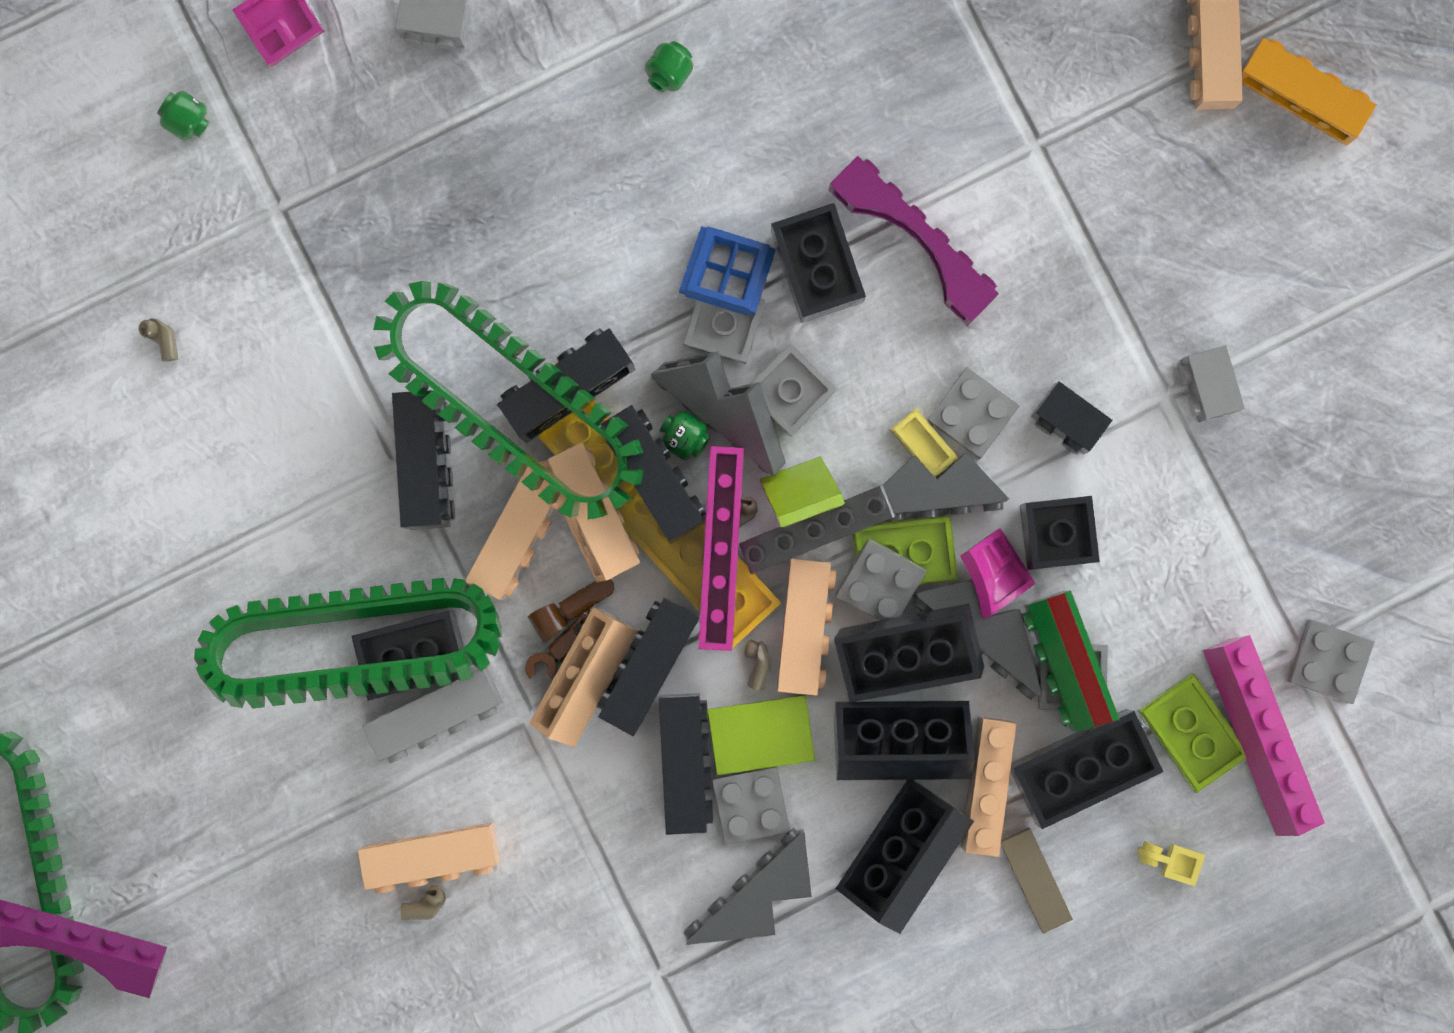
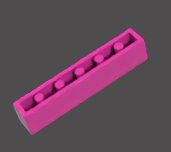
(721, 548)
(1263, 736)

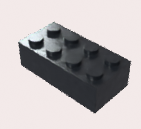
(592, 367)
(422, 464)
(661, 485)
(909, 653)
(648, 667)
(903, 740)
(683, 763)
(1085, 769)
(904, 855)

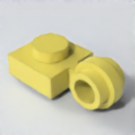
(1179, 863)

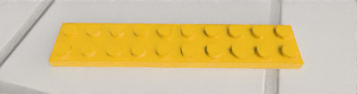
(678, 561)

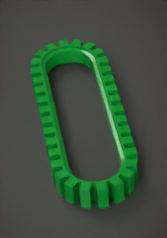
(339, 609)

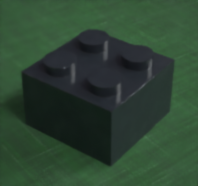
(1059, 532)

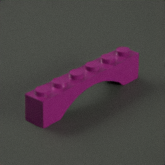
(866, 193)
(122, 959)

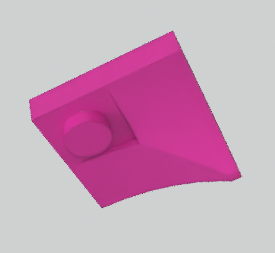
(278, 26)
(996, 572)

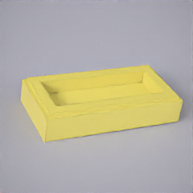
(924, 443)

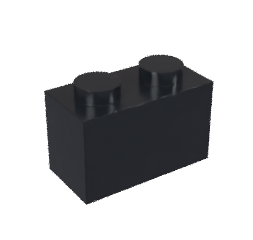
(1070, 419)

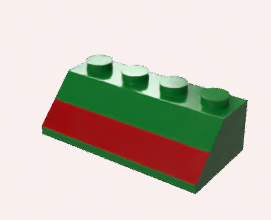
(1070, 662)

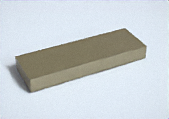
(1036, 880)

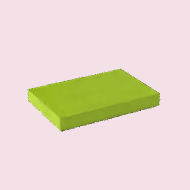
(802, 491)
(920, 540)
(1193, 732)
(761, 734)

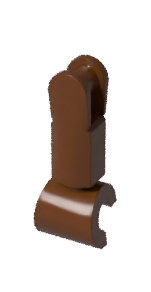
(551, 619)
(557, 649)

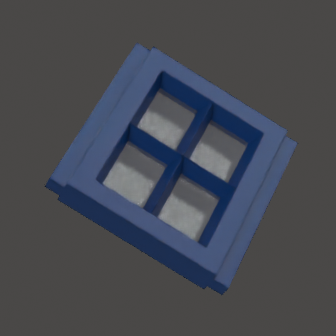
(727, 270)

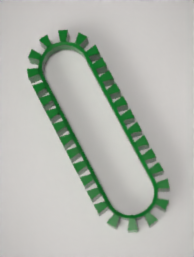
(451, 413)
(66, 993)

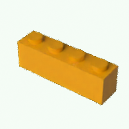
(1307, 91)

